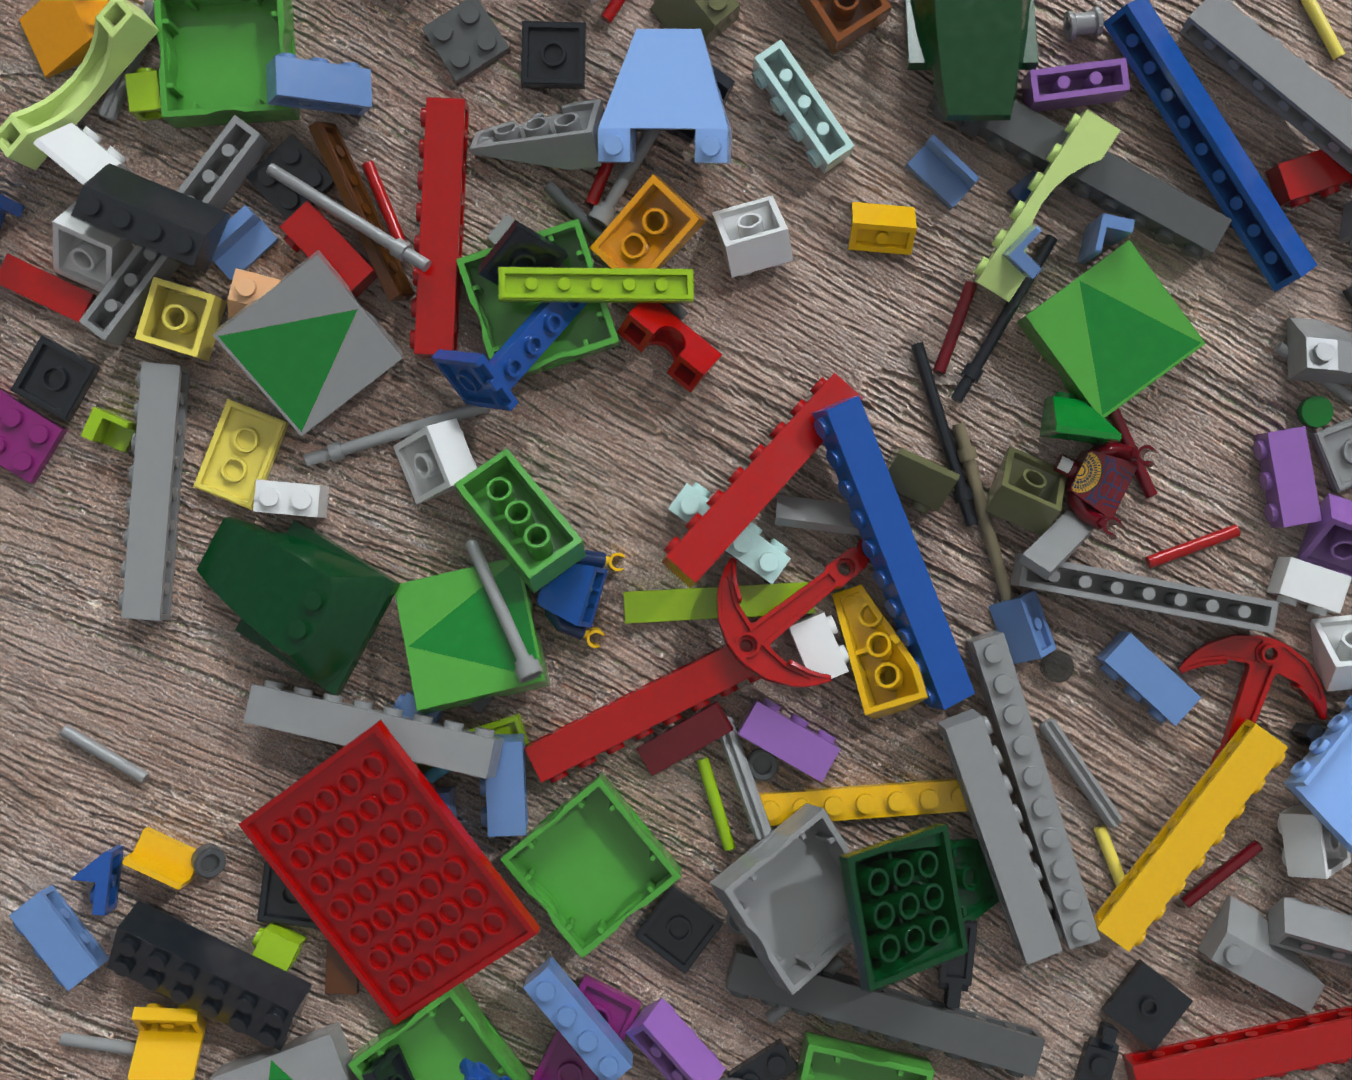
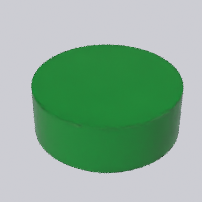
(1315, 411)

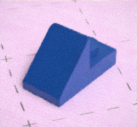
(105, 873)

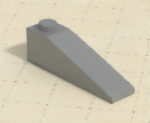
(556, 141)
(1318, 351)
(1241, 944)

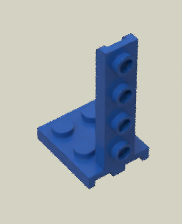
(490, 382)

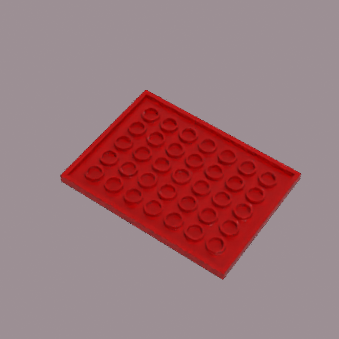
(389, 874)

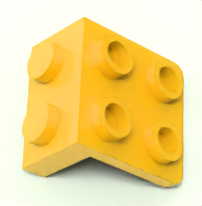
(166, 1042)

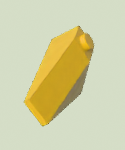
(880, 662)

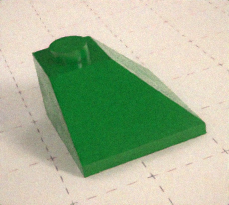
(1075, 421)

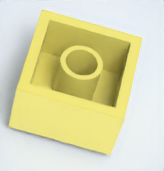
(180, 319)

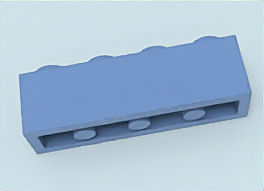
(578, 1021)

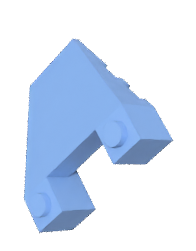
(665, 86)

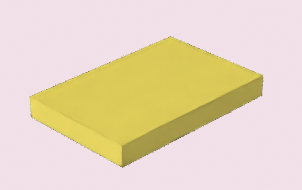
(240, 453)

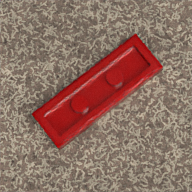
(45, 288)

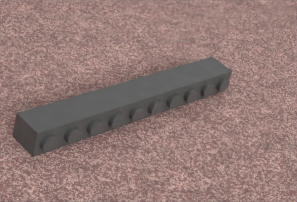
(1109, 181)
(894, 1015)

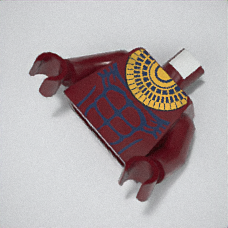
(1100, 481)

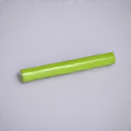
(716, 803)

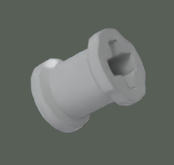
(1083, 23)

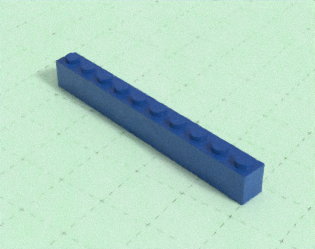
(1209, 143)
(892, 550)

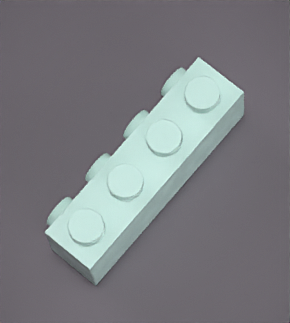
(802, 107)
(748, 548)

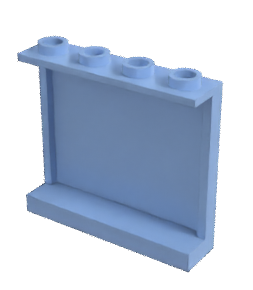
(1325, 777)

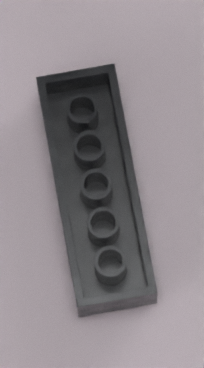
(208, 975)

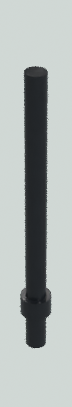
(973, 371)
(962, 493)

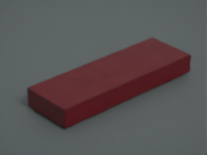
(684, 738)

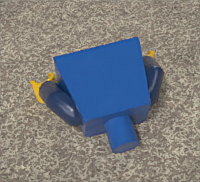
(575, 594)

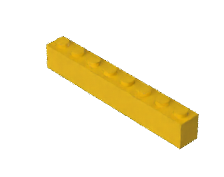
(1189, 835)

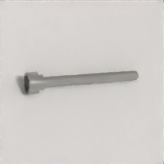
(604, 212)
(526, 666)

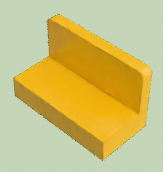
(882, 228)
(162, 859)

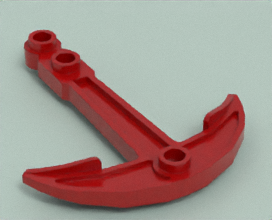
(760, 634)
(1257, 675)

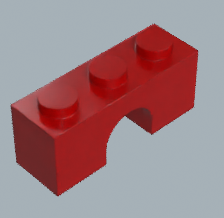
(655, 325)

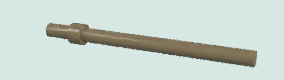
(967, 455)

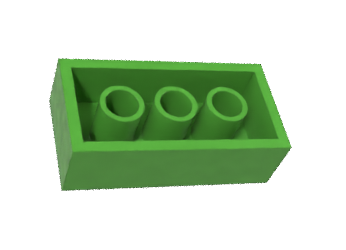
(520, 520)

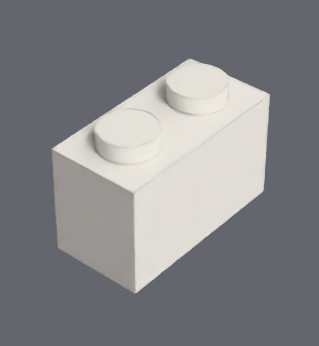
(291, 498)
(1308, 584)
(817, 645)

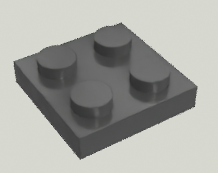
(466, 40)

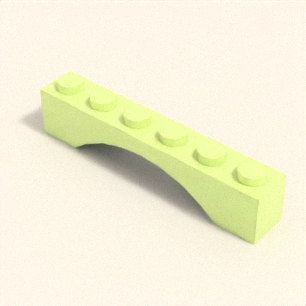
(117, 39)
(1086, 143)

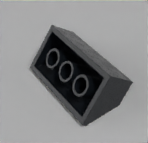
(151, 216)

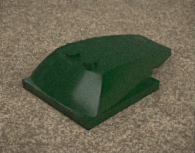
(972, 52)
(298, 596)
(912, 902)

